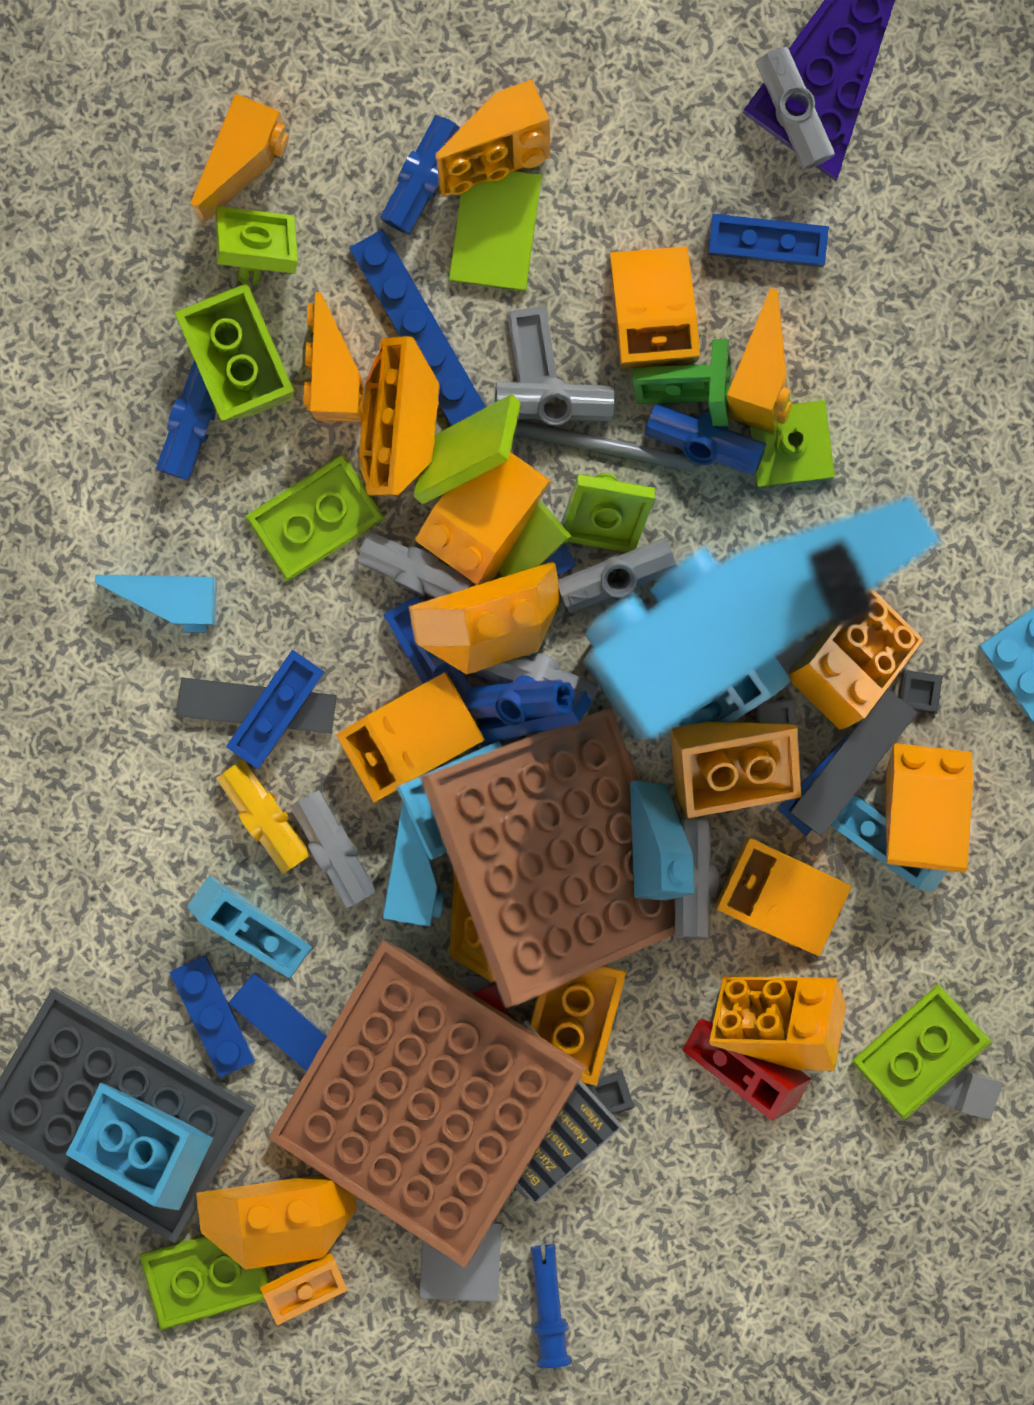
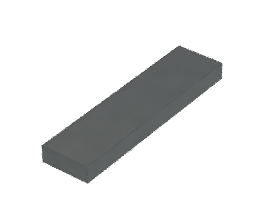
(234, 701)
(853, 762)

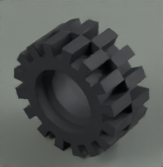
(841, 583)

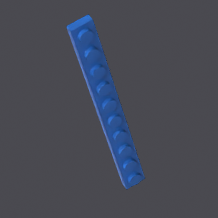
(414, 319)

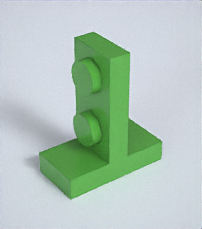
(689, 383)

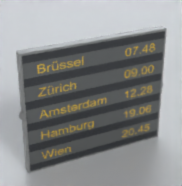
(573, 1137)

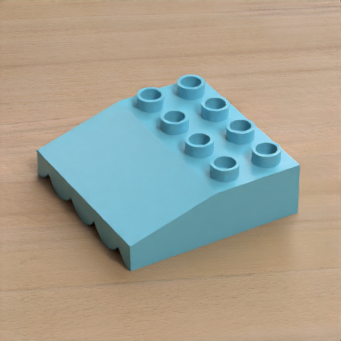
(734, 615)

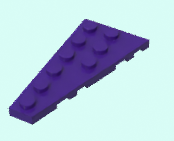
(836, 64)

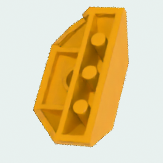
(397, 417)
(489, 620)
(276, 1219)

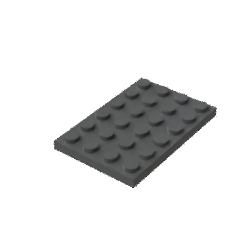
(57, 1076)

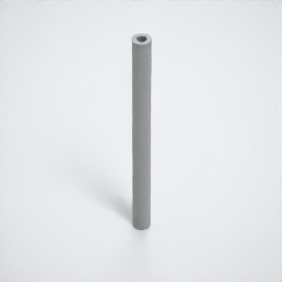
(603, 445)

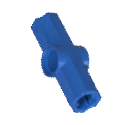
(418, 178)
(187, 427)
(704, 442)
(520, 700)

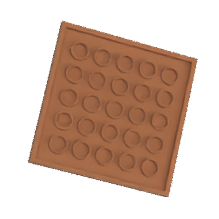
(548, 855)
(426, 1102)

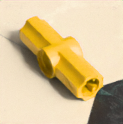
(263, 816)

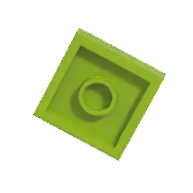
(255, 242)
(797, 449)
(607, 512)

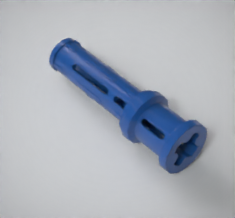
(551, 1326)

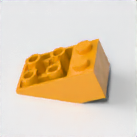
(498, 139)
(654, 307)
(335, 384)
(855, 663)
(410, 737)
(782, 896)
(781, 1020)

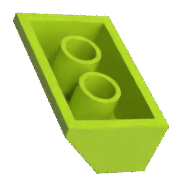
(235, 354)

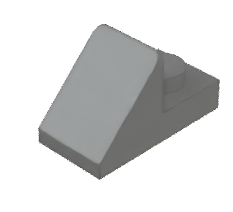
(970, 1094)

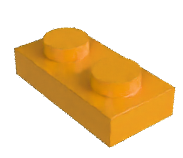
(303, 1289)

